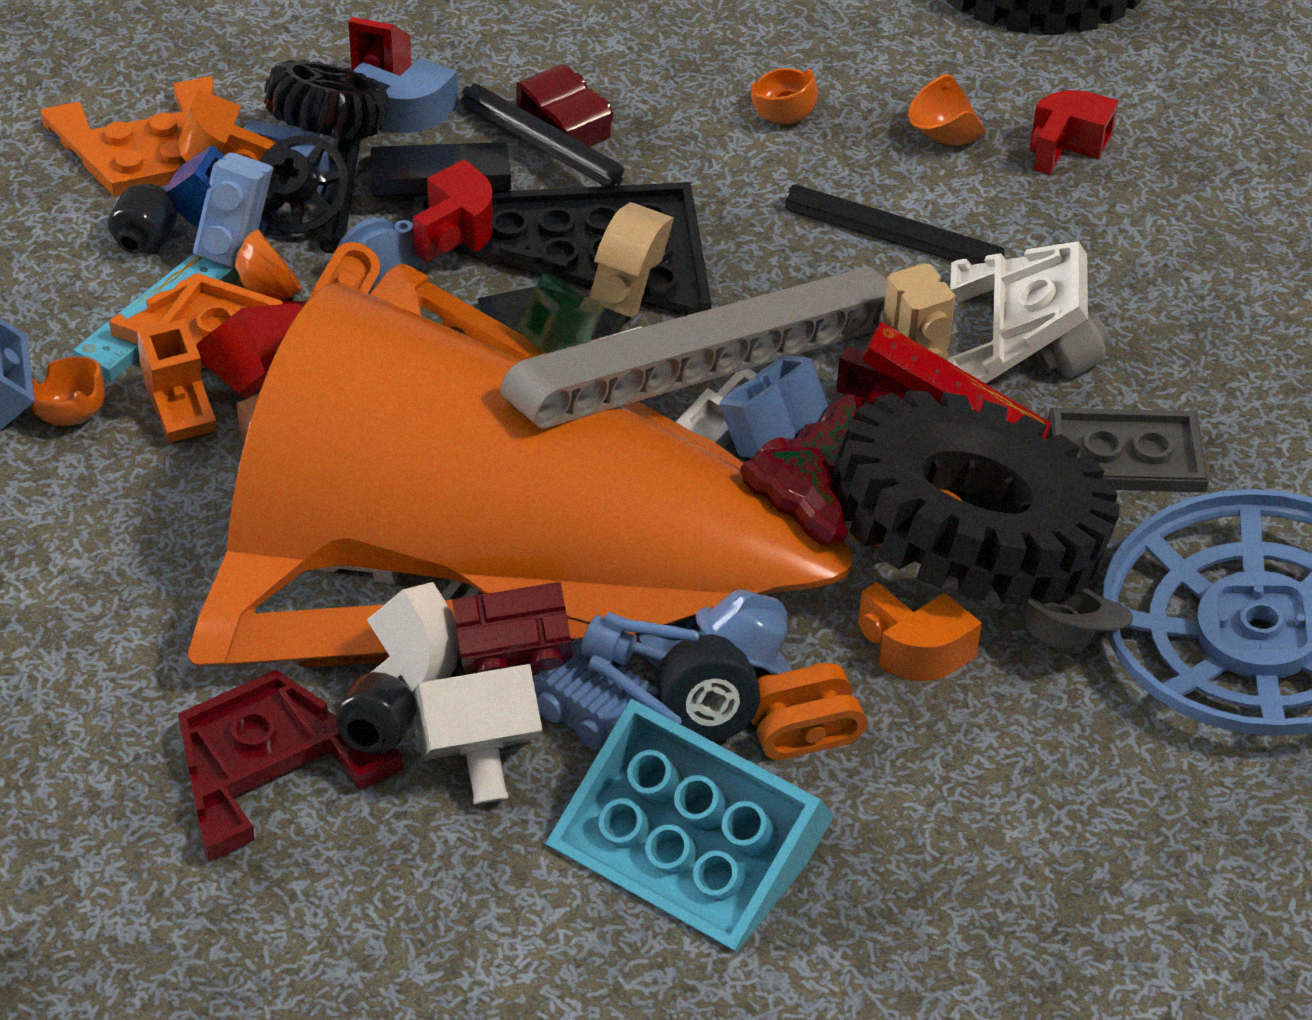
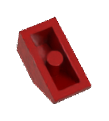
(379, 45)

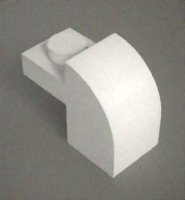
(417, 635)

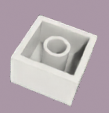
(476, 719)

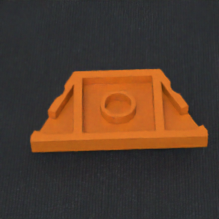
(199, 299)

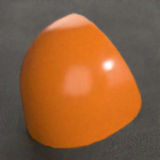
(945, 113)

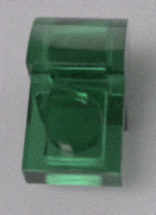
(559, 316)

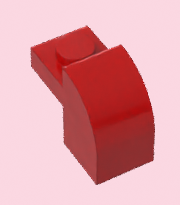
(1071, 122)
(456, 212)

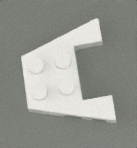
(1033, 303)

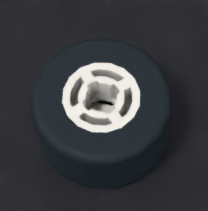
(709, 686)

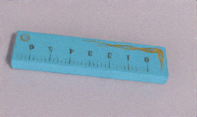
(117, 354)

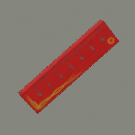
(926, 371)

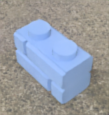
(231, 207)

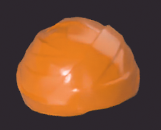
(264, 270)

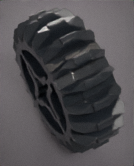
(326, 99)

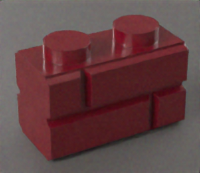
(513, 629)

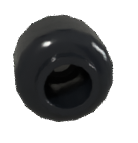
(143, 217)
(375, 713)

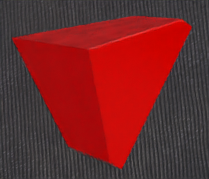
(246, 345)

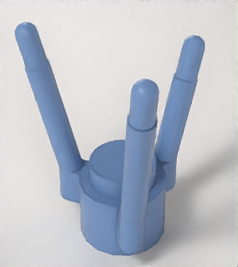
(610, 642)

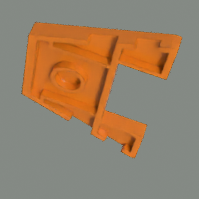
(129, 151)

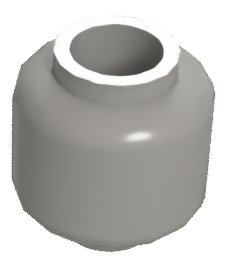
(1076, 349)

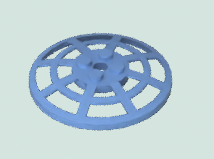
(1225, 611)

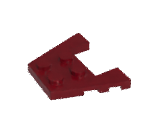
(255, 737)

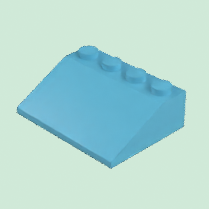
(690, 826)

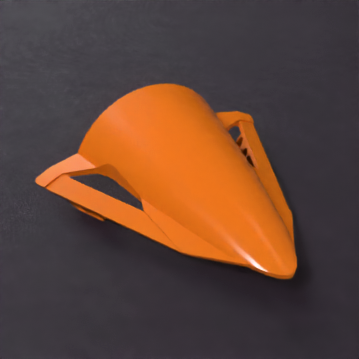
(401, 456)

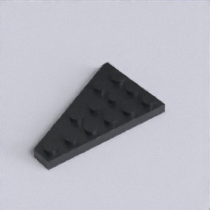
(563, 228)

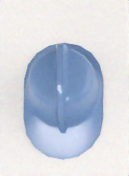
(752, 624)

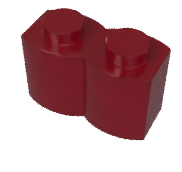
(566, 103)

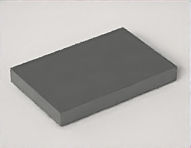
(1138, 446)

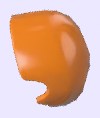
(785, 95)
(70, 391)

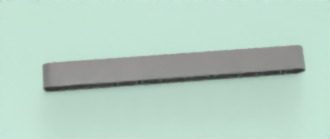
(694, 348)

